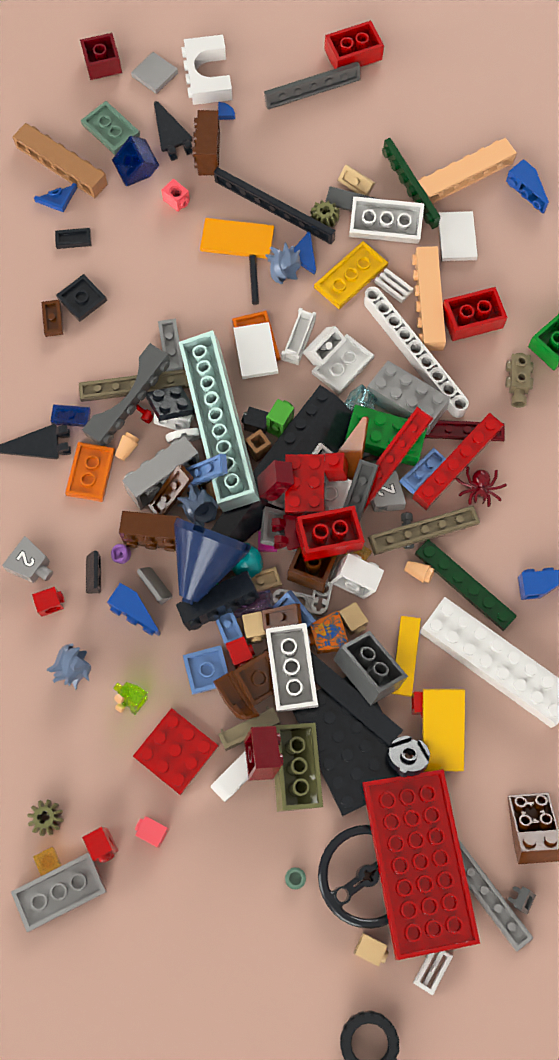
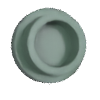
(295, 878)

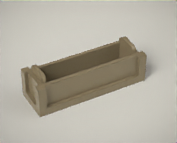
(238, 733)

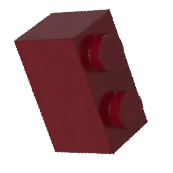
(275, 480)

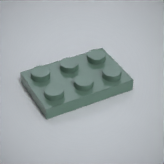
(109, 127)

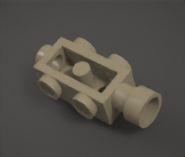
(519, 367)

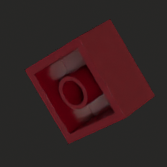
(101, 56)
(263, 753)

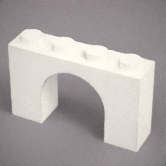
(204, 88)

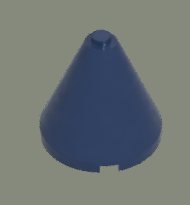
(203, 558)

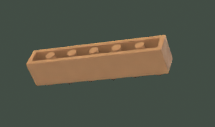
(60, 160)

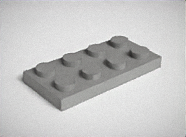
(58, 892)

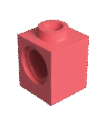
(174, 189)
(151, 831)

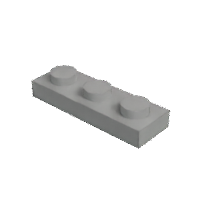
(170, 343)

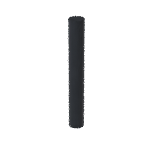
(254, 280)

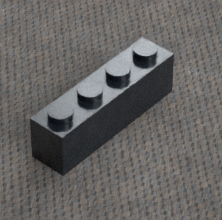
(221, 599)

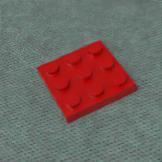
(175, 751)

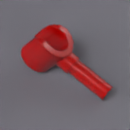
(146, 414)

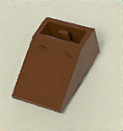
(534, 828)

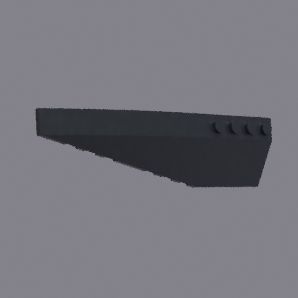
(320, 420)

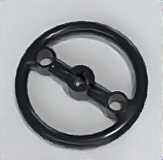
(330, 897)

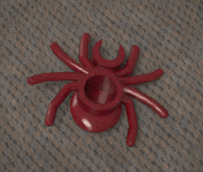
(480, 486)

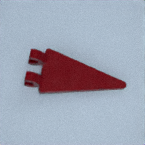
(291, 538)

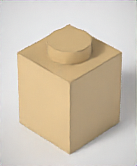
(353, 619)
(254, 627)
(371, 950)

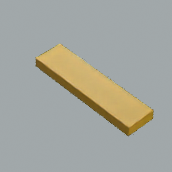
(407, 652)

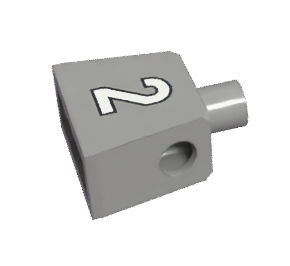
(390, 496)
(28, 562)

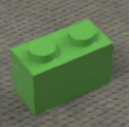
(279, 417)

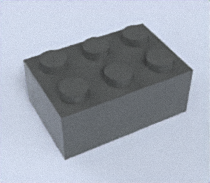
(370, 667)

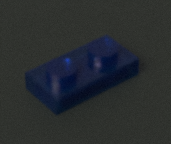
(70, 415)

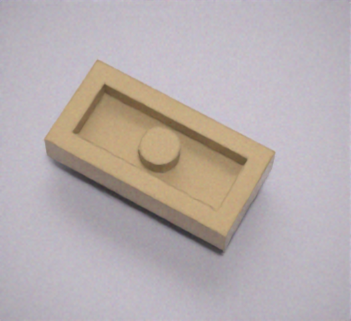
(356, 181)

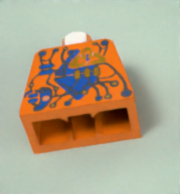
(328, 634)

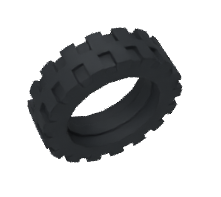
(366, 1018)

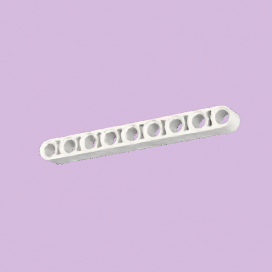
(414, 343)

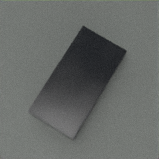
(73, 238)

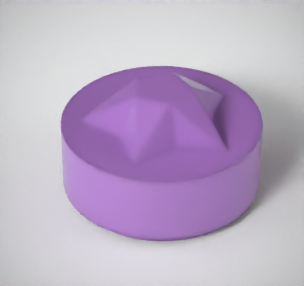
(120, 553)

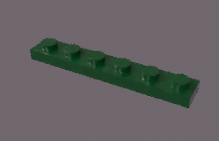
(412, 185)
(466, 585)

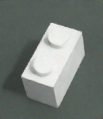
(324, 345)

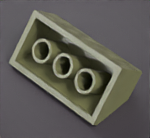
(299, 777)

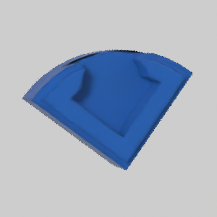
(225, 111)

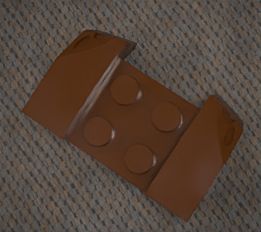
(247, 686)

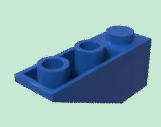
(527, 182)
(537, 583)
(128, 603)

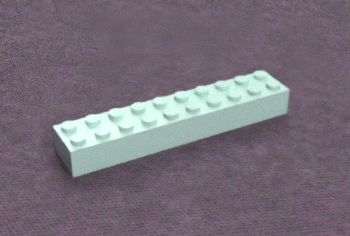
(218, 419)

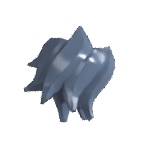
(284, 263)
(199, 506)
(70, 666)

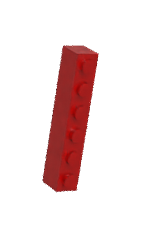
(457, 461)

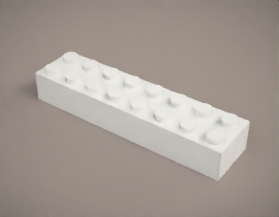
(495, 660)

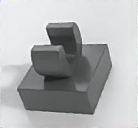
(524, 899)

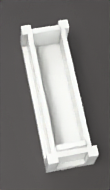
(299, 337)

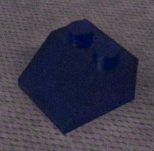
(135, 161)

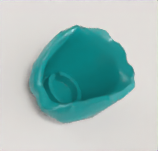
(251, 562)

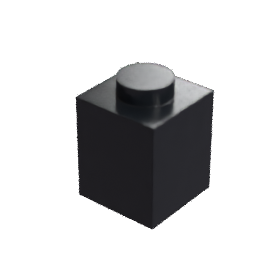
(254, 420)

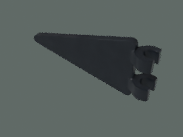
(171, 133)
(40, 443)

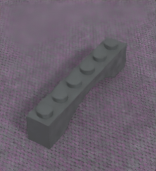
(104, 425)

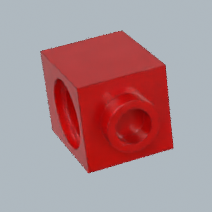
(48, 601)

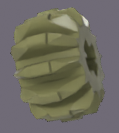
(325, 213)
(48, 824)

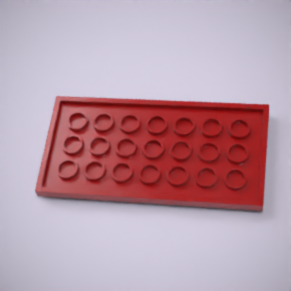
(420, 864)

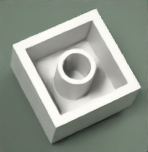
(357, 575)

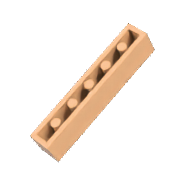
(468, 170)
(429, 298)

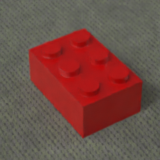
(354, 45)
(474, 313)
(308, 491)
(329, 533)

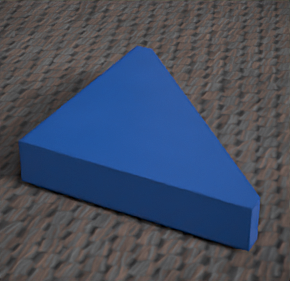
(58, 198)
(306, 253)

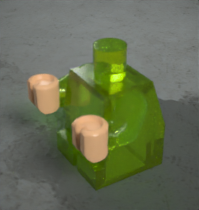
(129, 696)

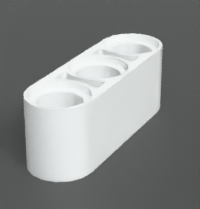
(231, 779)

